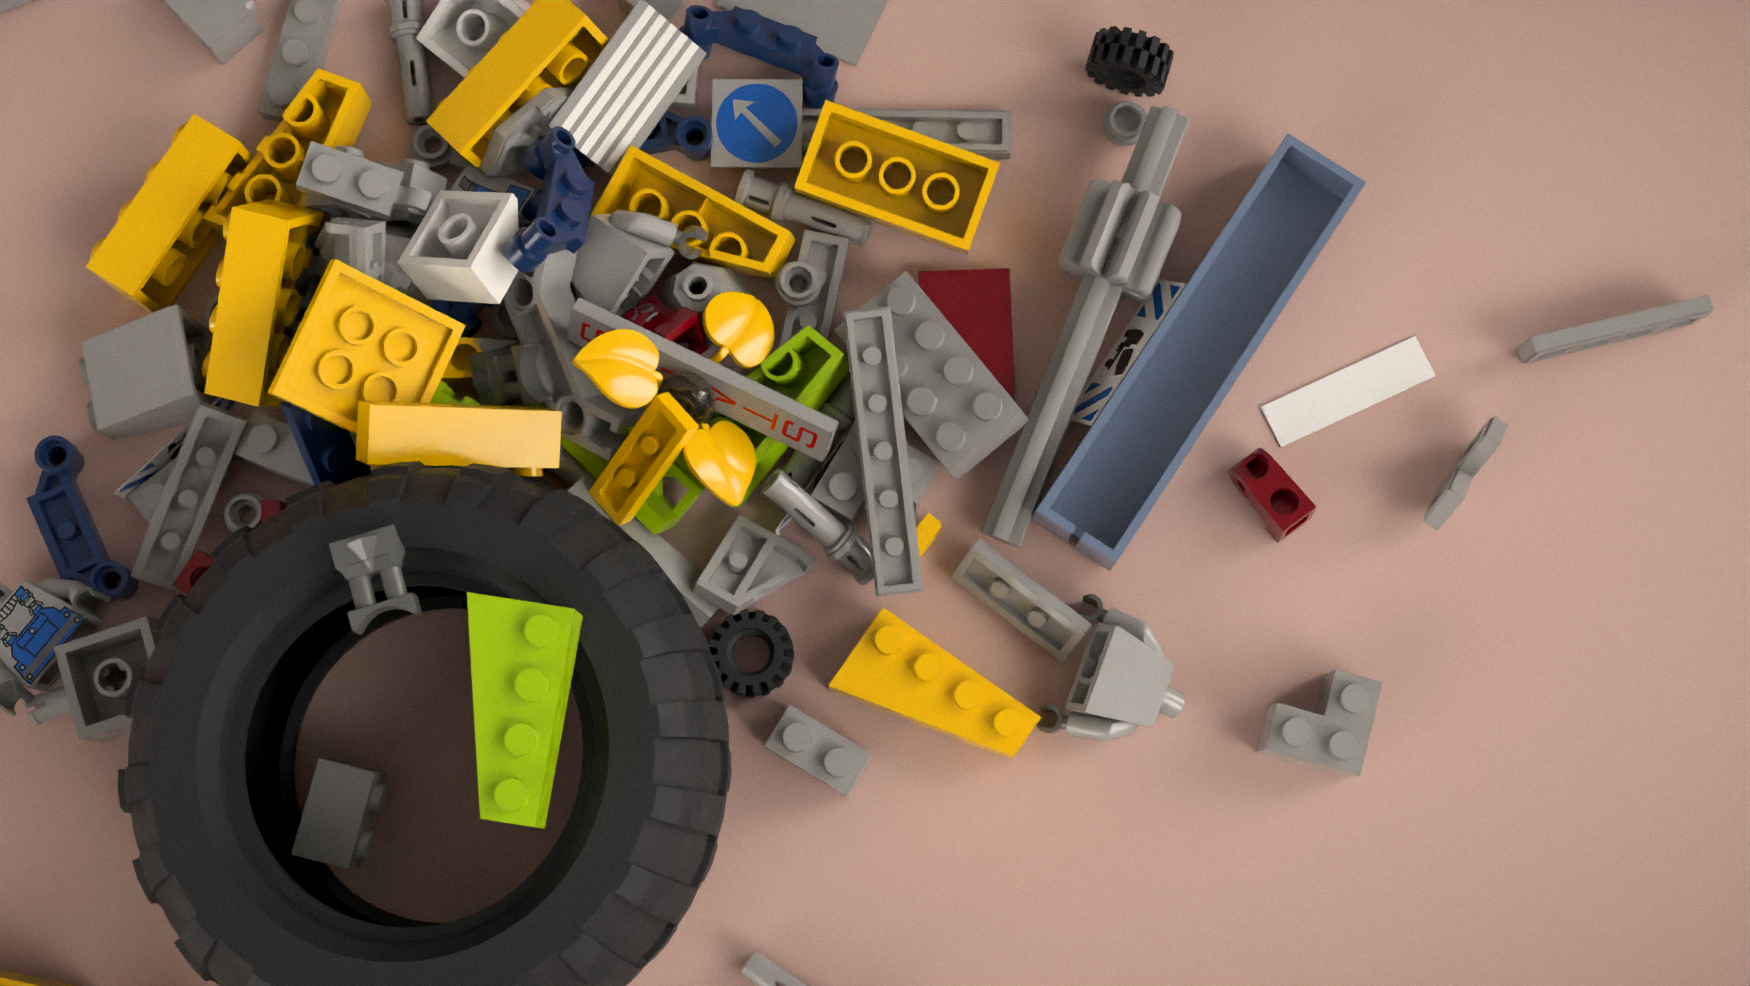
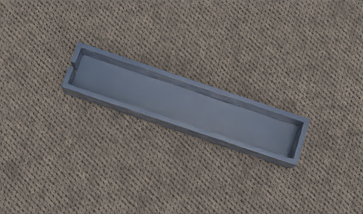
(1198, 352)

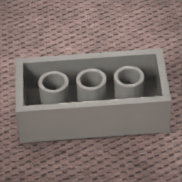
(943, 383)

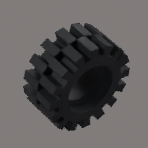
(1129, 61)
(752, 624)

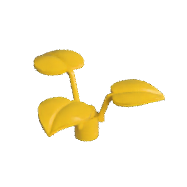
(624, 371)

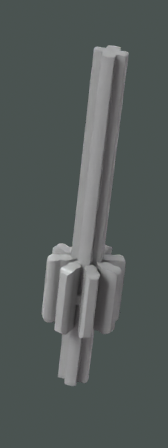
(1118, 253)

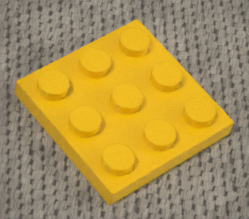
(363, 346)

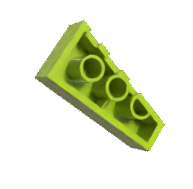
(801, 369)
(520, 698)

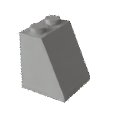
(146, 373)

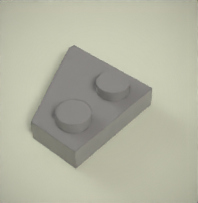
(750, 567)

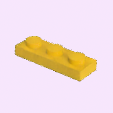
(643, 458)

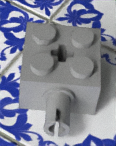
(91, 679)

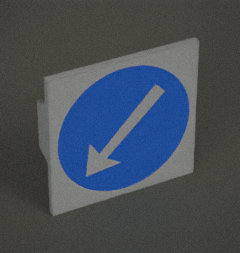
(757, 123)

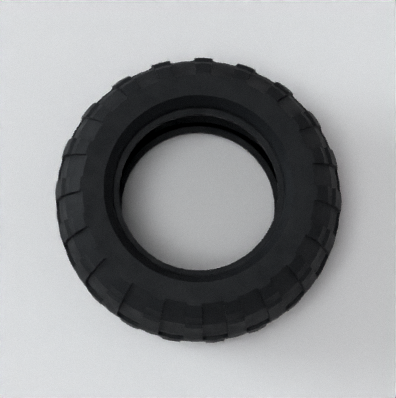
(268, 624)

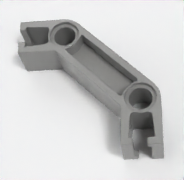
(541, 312)

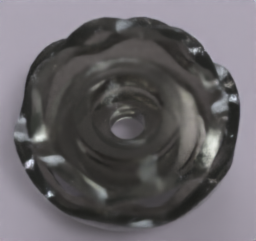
(692, 393)

